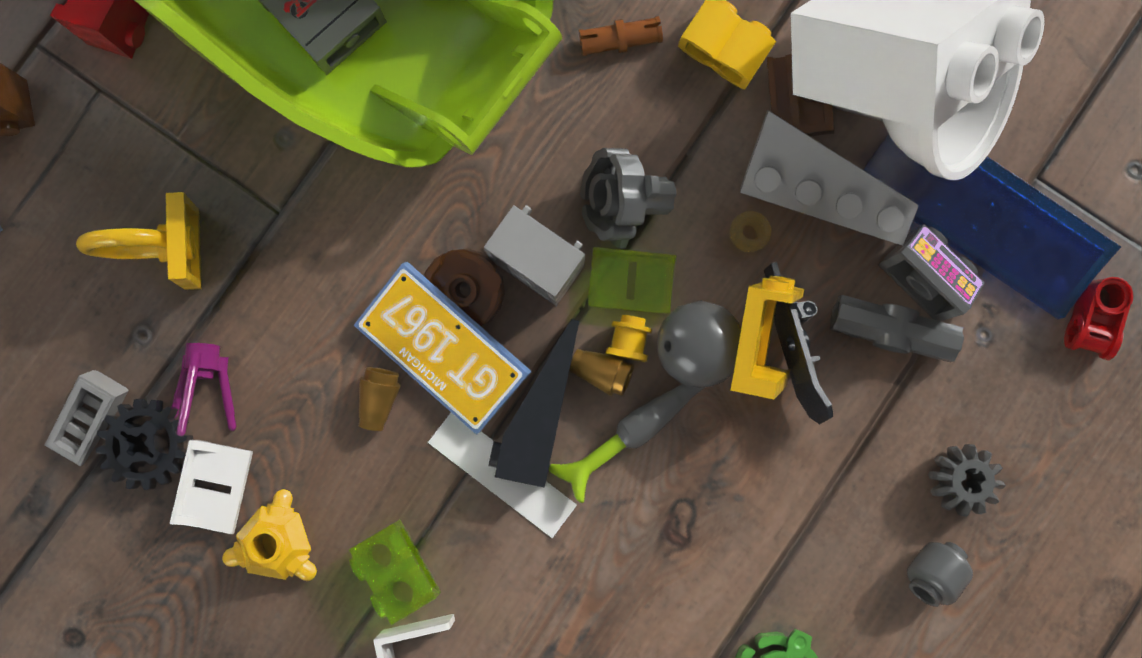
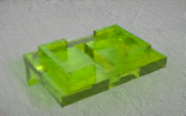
(652, 280)

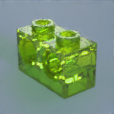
(405, 566)

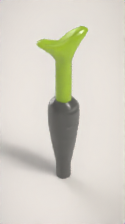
(631, 432)

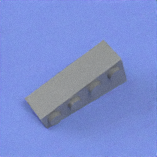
(816, 181)

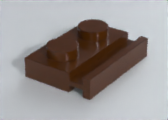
(803, 113)

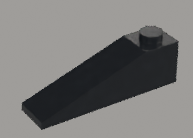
(531, 435)

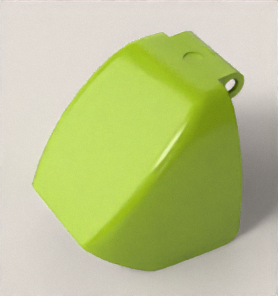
(406, 94)

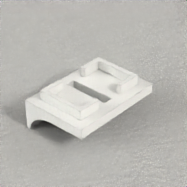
(208, 507)

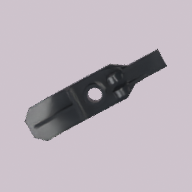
(796, 348)

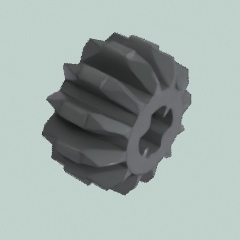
(978, 488)

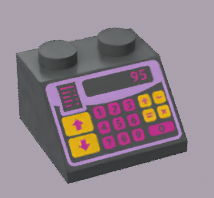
(933, 274)

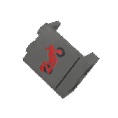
(328, 27)

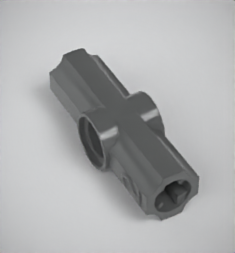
(896, 328)

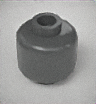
(939, 573)

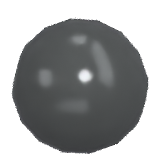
(699, 344)

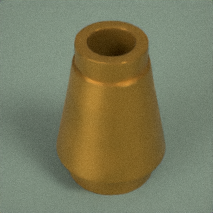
(603, 371)
(376, 397)

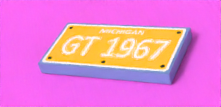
(442, 347)

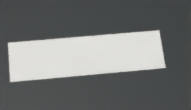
(471, 452)

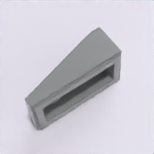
(97, 392)

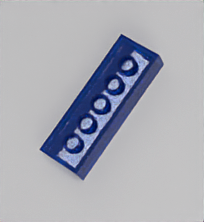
(1002, 227)

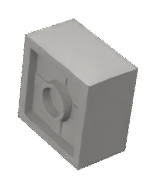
(535, 254)

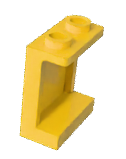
(750, 369)

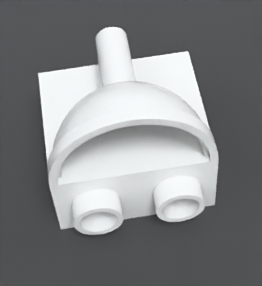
(925, 68)

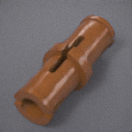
(621, 36)

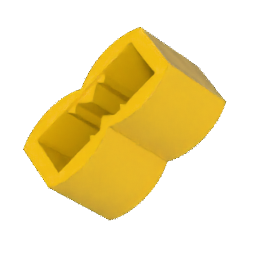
(727, 42)

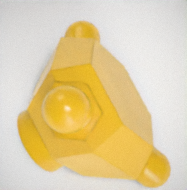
(273, 542)

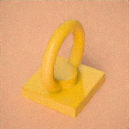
(171, 242)

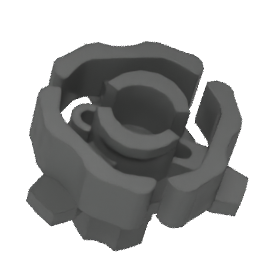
(622, 195)

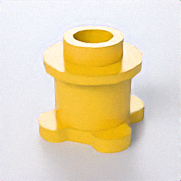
(629, 338)

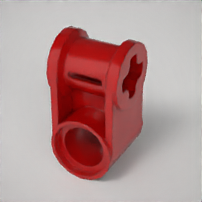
(1100, 326)

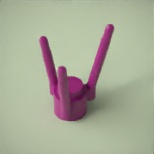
(200, 363)

